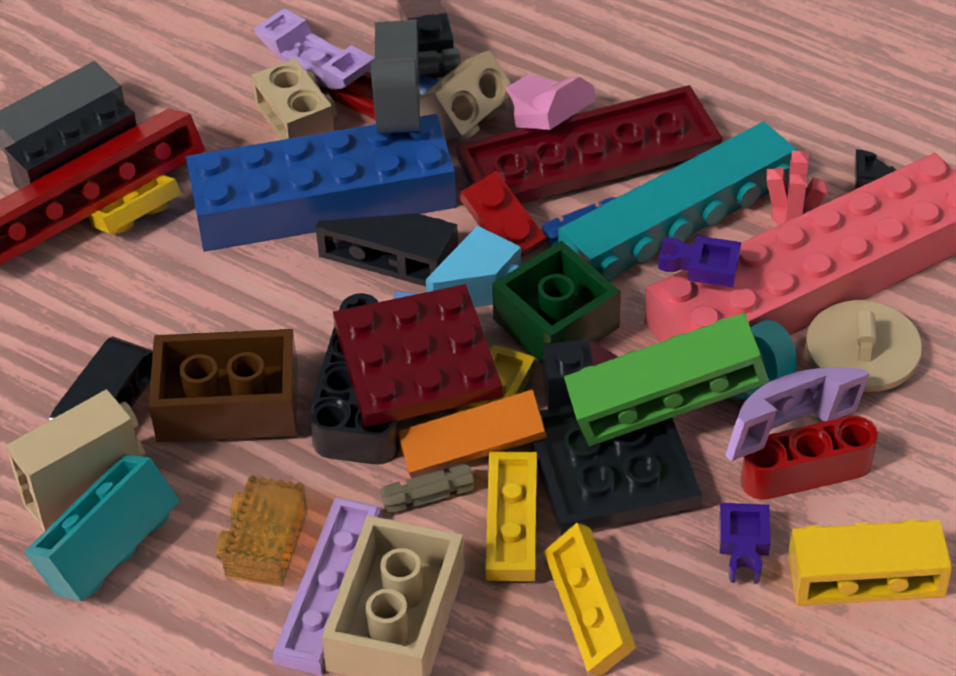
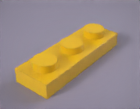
(511, 516)
(589, 599)

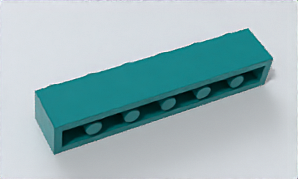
(678, 201)

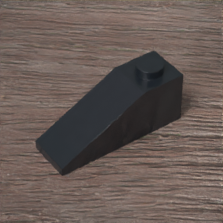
(432, 26)
(390, 245)

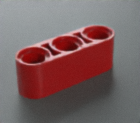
(810, 458)

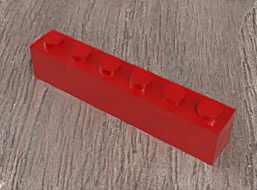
(95, 180)

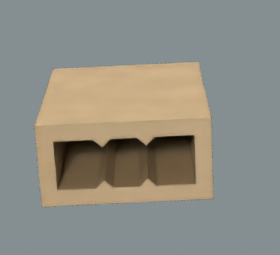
(70, 454)

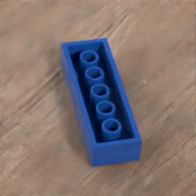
(298, 181)

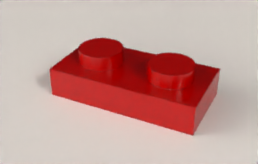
(501, 213)

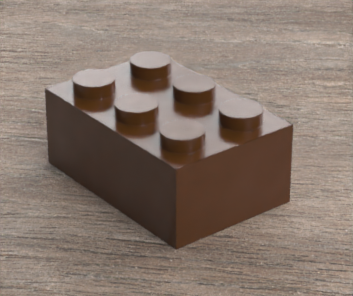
(224, 385)

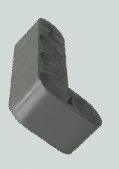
(396, 77)

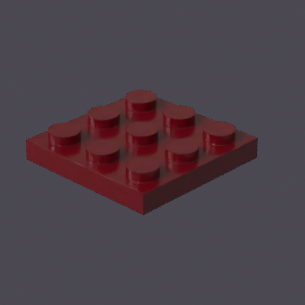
(416, 355)

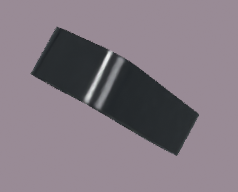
(335, 414)

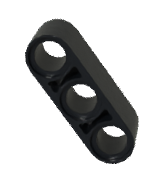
(116, 366)

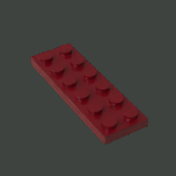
(594, 145)

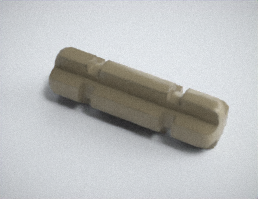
(427, 488)

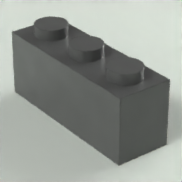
(55, 102)

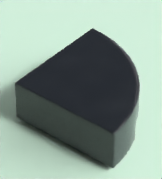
(869, 168)

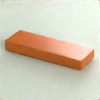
(472, 434)

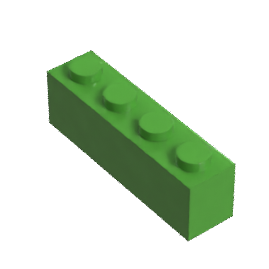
(666, 379)

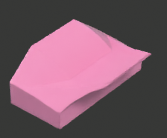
(547, 103)

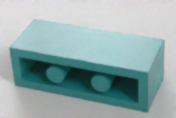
(102, 527)

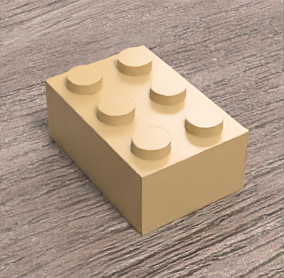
(394, 600)

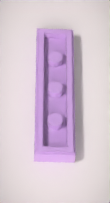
(301, 637)

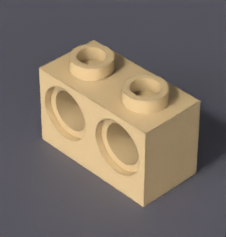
(462, 92)
(292, 101)

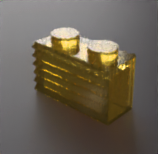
(263, 531)

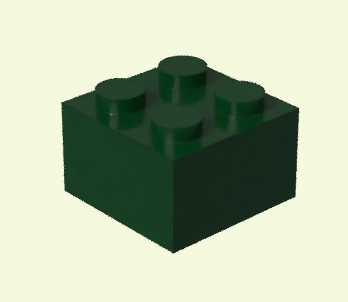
(555, 301)

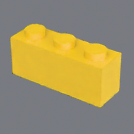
(869, 562)

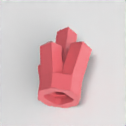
(795, 198)

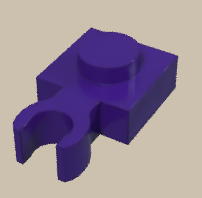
(707, 260)
(745, 535)

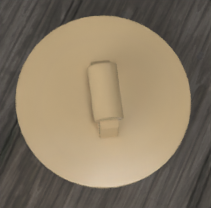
(865, 338)

